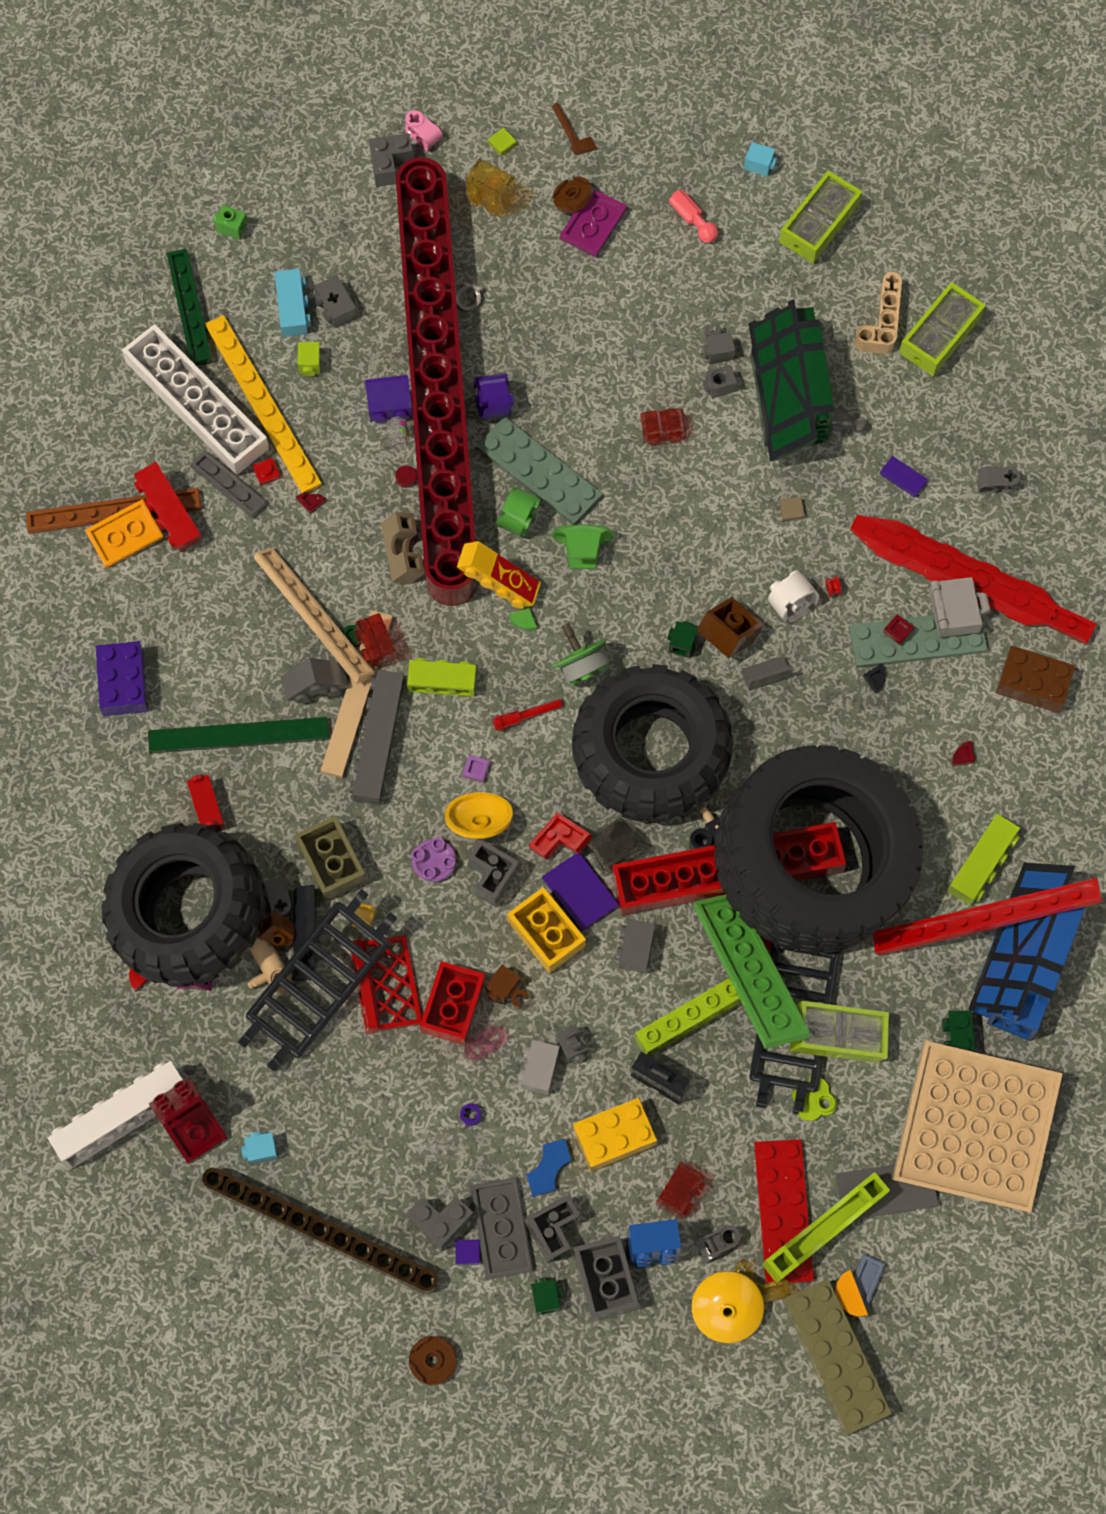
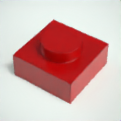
(266, 471)

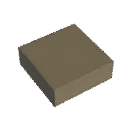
(791, 509)

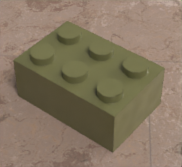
(330, 858)

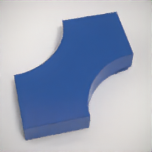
(543, 1177)

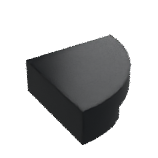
(875, 678)

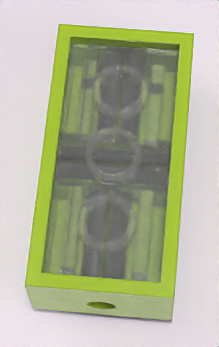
(820, 216)
(942, 329)
(843, 1032)

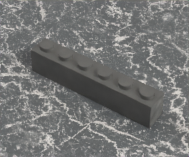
(378, 737)

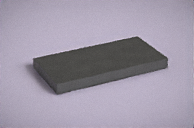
(899, 1199)
(501, 1228)

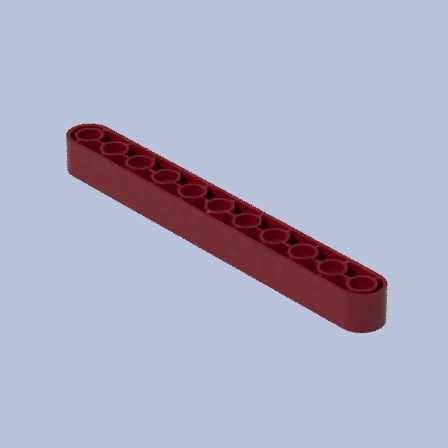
(424, 202)

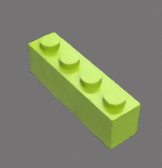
(983, 860)

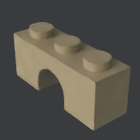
(397, 532)

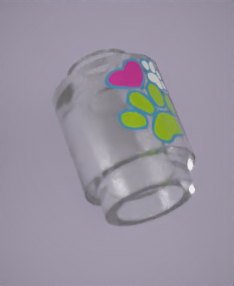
(398, 433)

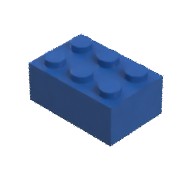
(653, 1243)

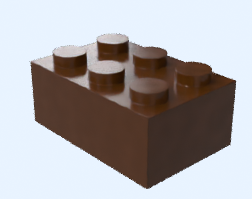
(1035, 679)

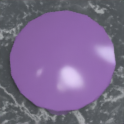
(433, 860)

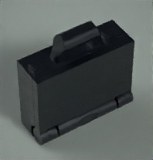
(660, 1077)

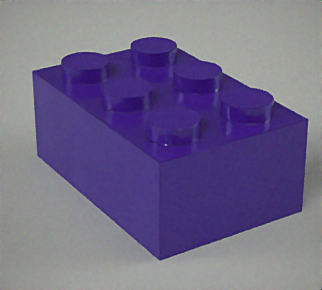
(121, 678)

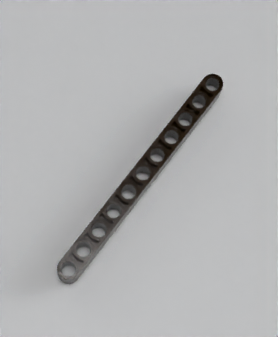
(311, 1222)

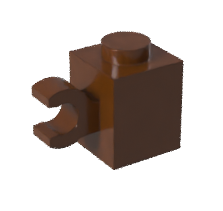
(503, 986)

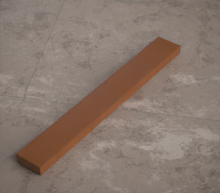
(93, 513)

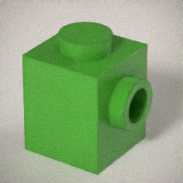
(230, 222)

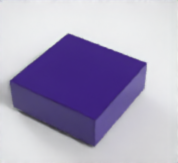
(467, 1252)

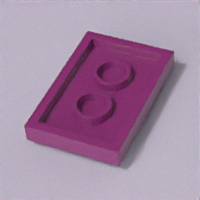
(593, 224)

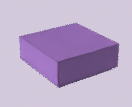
(476, 768)

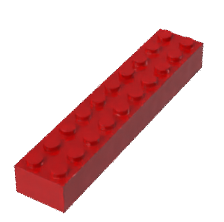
(693, 875)

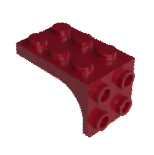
(187, 1120)

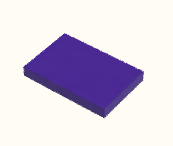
(579, 891)

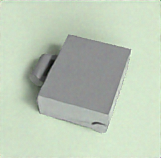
(957, 607)

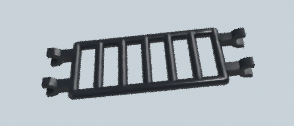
(295, 962)
(816, 1064)

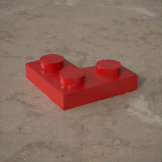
(557, 832)

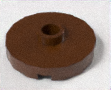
(573, 195)
(432, 1347)

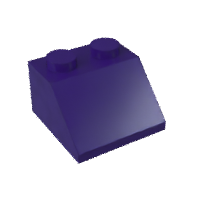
(388, 398)

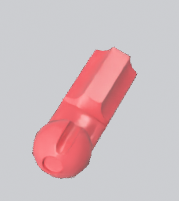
(692, 215)

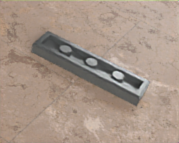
(228, 484)

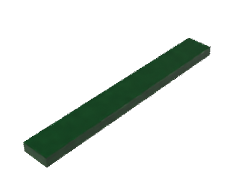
(238, 735)

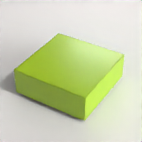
(502, 141)

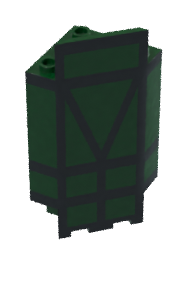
(791, 380)

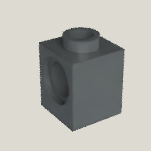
(723, 374)

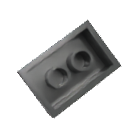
(605, 1278)

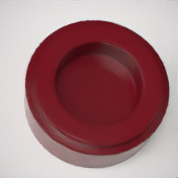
(406, 476)

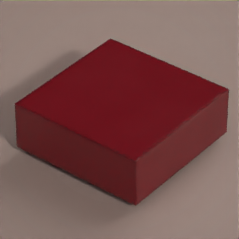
(898, 629)

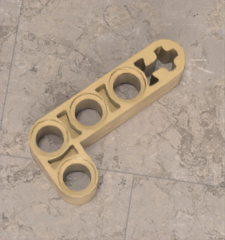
(886, 313)

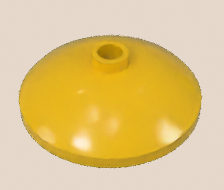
(478, 815)
(730, 1291)

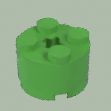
(518, 511)

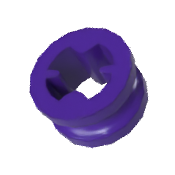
(467, 1121)

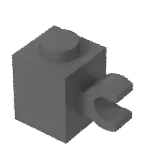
(718, 346)
(572, 1044)

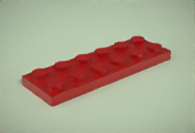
(782, 1200)

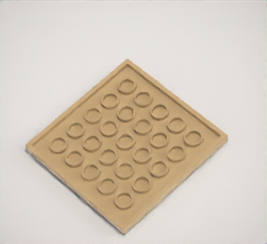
(977, 1126)

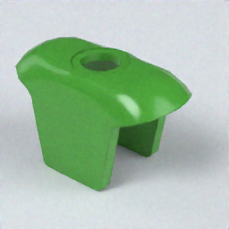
(582, 543)

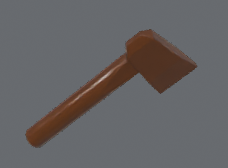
(578, 146)

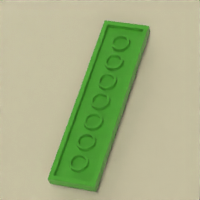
(752, 973)

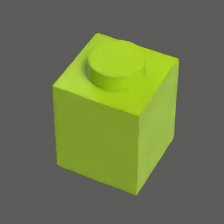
(309, 358)

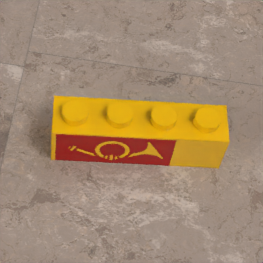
(498, 575)

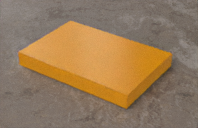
(124, 533)

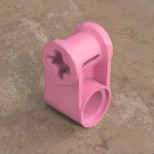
(422, 130)

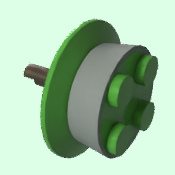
(583, 660)

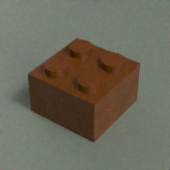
(730, 627)

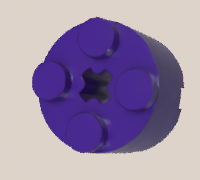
(493, 396)

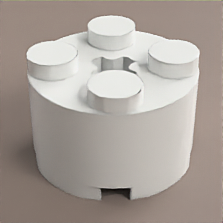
(792, 596)

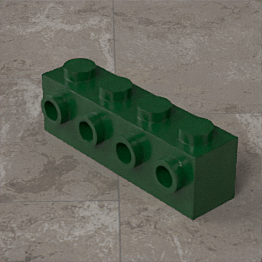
(959, 1030)

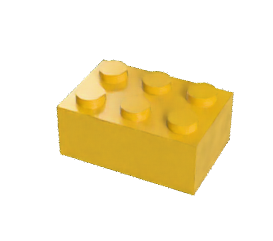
(546, 930)
(614, 1134)

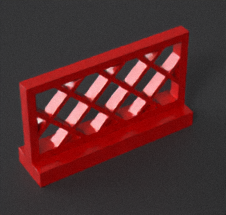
(367, 992)

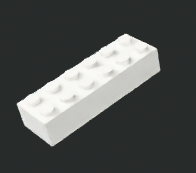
(112, 1118)

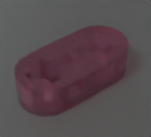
(486, 1048)

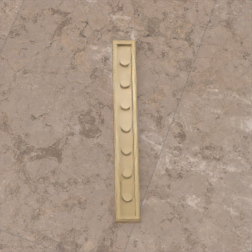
(314, 615)
(349, 719)

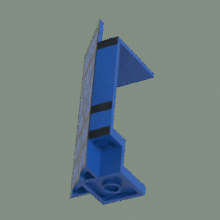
(1026, 958)

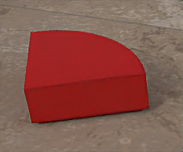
(136, 980)

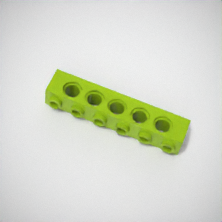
(687, 1018)

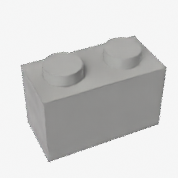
(539, 1068)

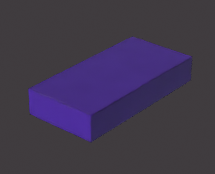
(903, 476)

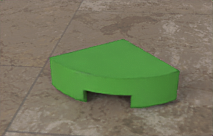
(523, 620)

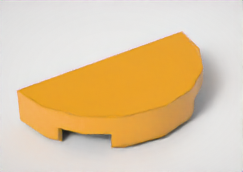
(849, 1295)

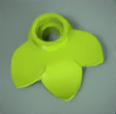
(812, 1104)

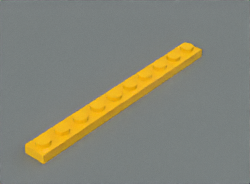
(263, 405)

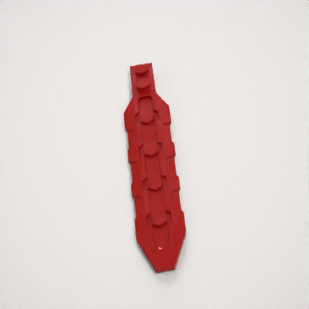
(943, 562)

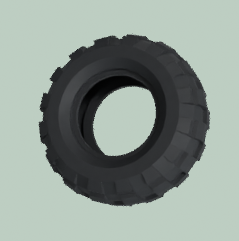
(642, 792)
(149, 870)

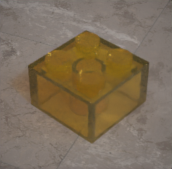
(490, 188)

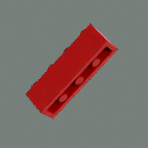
(167, 507)

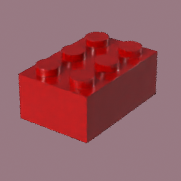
(452, 1003)

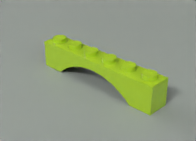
(825, 1227)

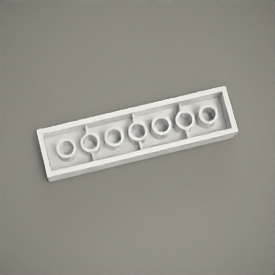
(195, 399)

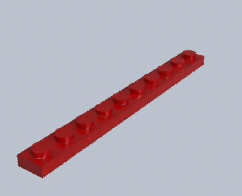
(987, 916)

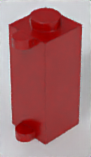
(205, 801)

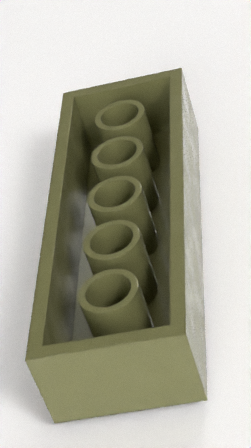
(836, 1357)

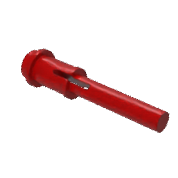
(516, 717)

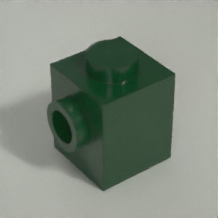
(682, 638)
(546, 1296)

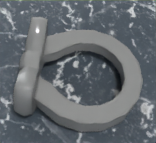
(465, 286)

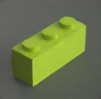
(441, 677)

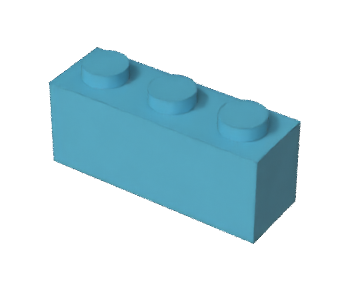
(292, 302)

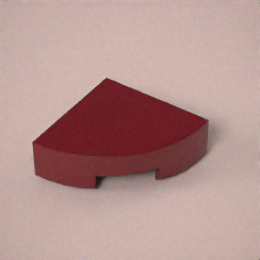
(310, 502)
(964, 755)

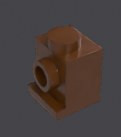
(276, 930)

